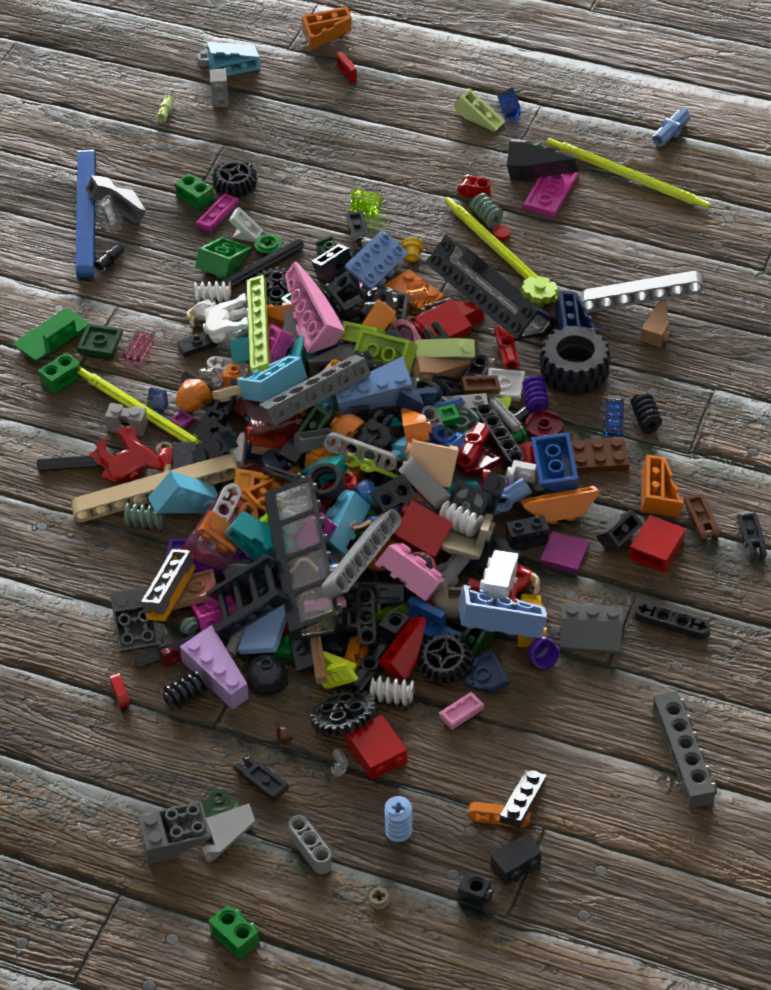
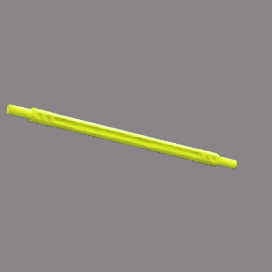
(628, 173)
(492, 241)
(129, 402)

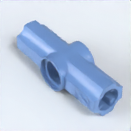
(671, 127)
(513, 494)

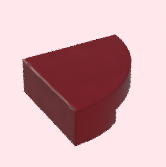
(170, 656)

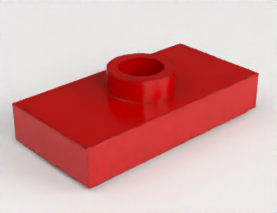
(347, 67)

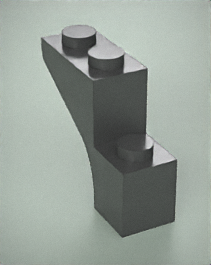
(123, 199)

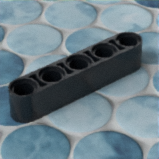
(499, 436)

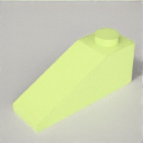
(477, 111)
(446, 348)

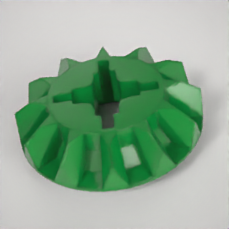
(264, 240)

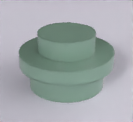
(189, 626)

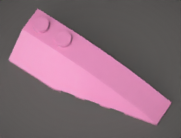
(312, 310)

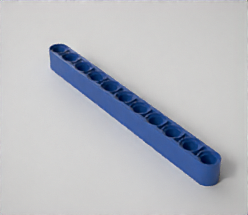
(85, 216)

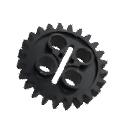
(275, 285)
(353, 712)

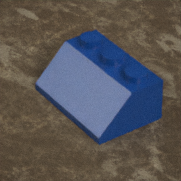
(555, 462)

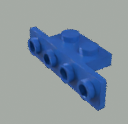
(434, 617)

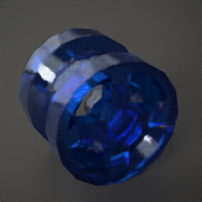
(439, 430)

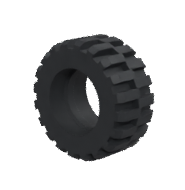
(578, 344)

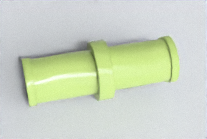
(165, 108)

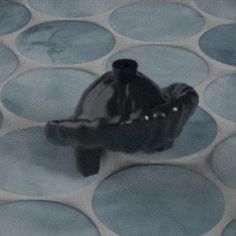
(384, 294)

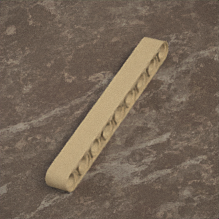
(115, 498)

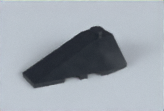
(531, 161)

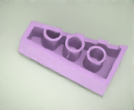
(211, 659)

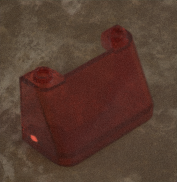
(262, 433)

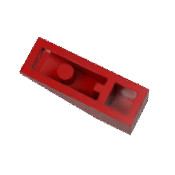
(404, 650)

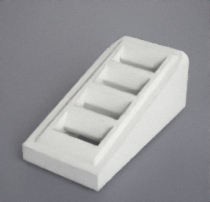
(239, 452)

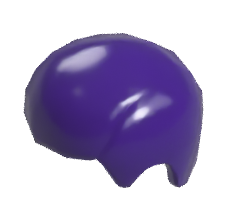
(543, 652)

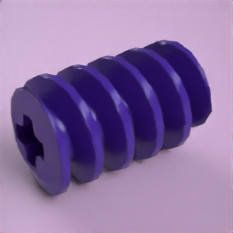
(535, 394)

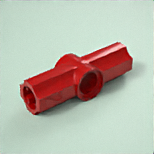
(507, 349)
(473, 445)

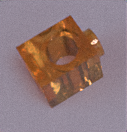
(418, 293)

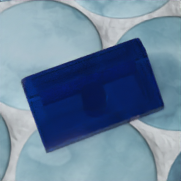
(509, 103)

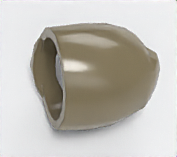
(448, 600)

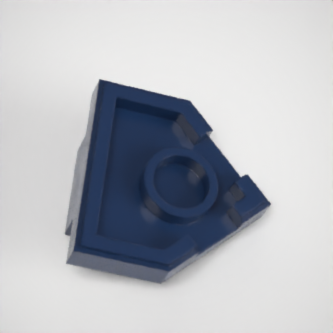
(487, 674)

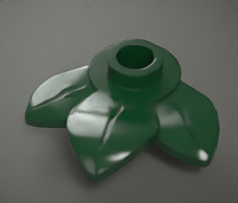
(213, 807)

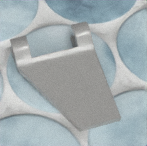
(227, 829)

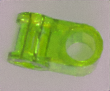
(367, 201)

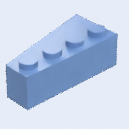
(377, 389)
(500, 614)

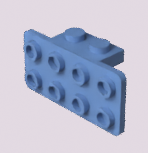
(376, 261)

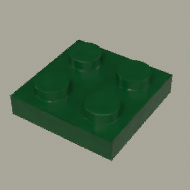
(100, 340)

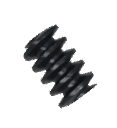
(646, 413)
(183, 689)

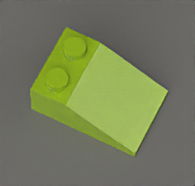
(386, 347)

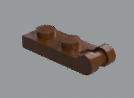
(701, 517)

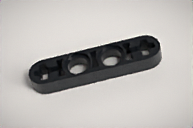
(671, 622)

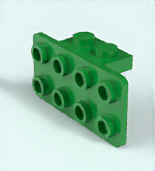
(51, 334)

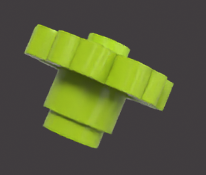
(539, 290)

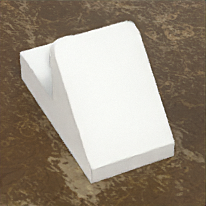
(246, 227)

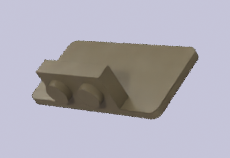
(469, 546)

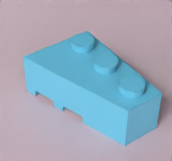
(233, 57)
(273, 381)
(182, 495)
(345, 510)

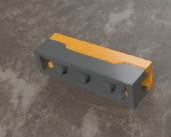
(168, 585)

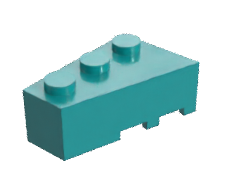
(250, 536)

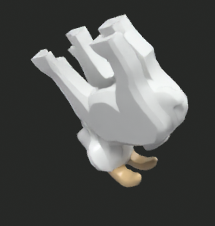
(220, 318)

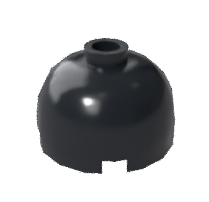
(267, 675)

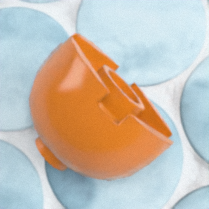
(347, 425)

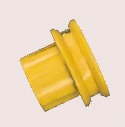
(414, 248)

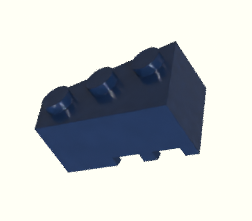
(571, 312)

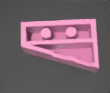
(410, 570)

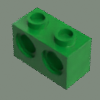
(194, 191)
(59, 373)
(230, 934)

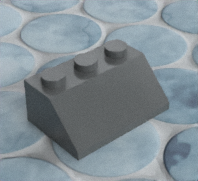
(591, 628)

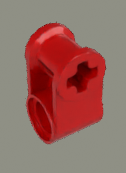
(475, 186)

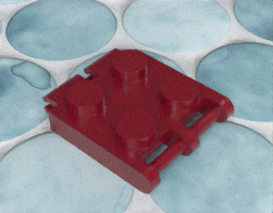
(481, 462)

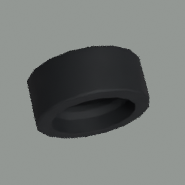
(337, 488)

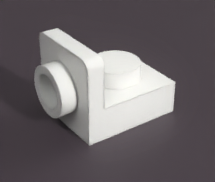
(521, 470)

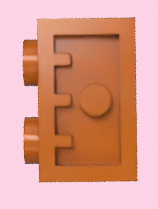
(213, 529)

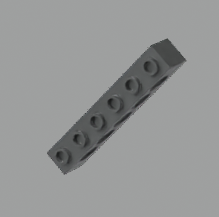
(314, 390)
(673, 718)

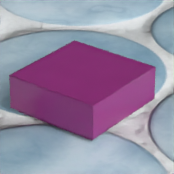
(182, 419)

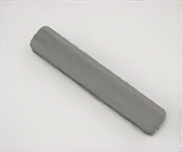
(505, 414)

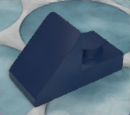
(416, 398)

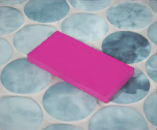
(550, 193)

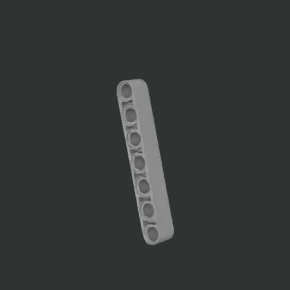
(642, 291)
(361, 554)

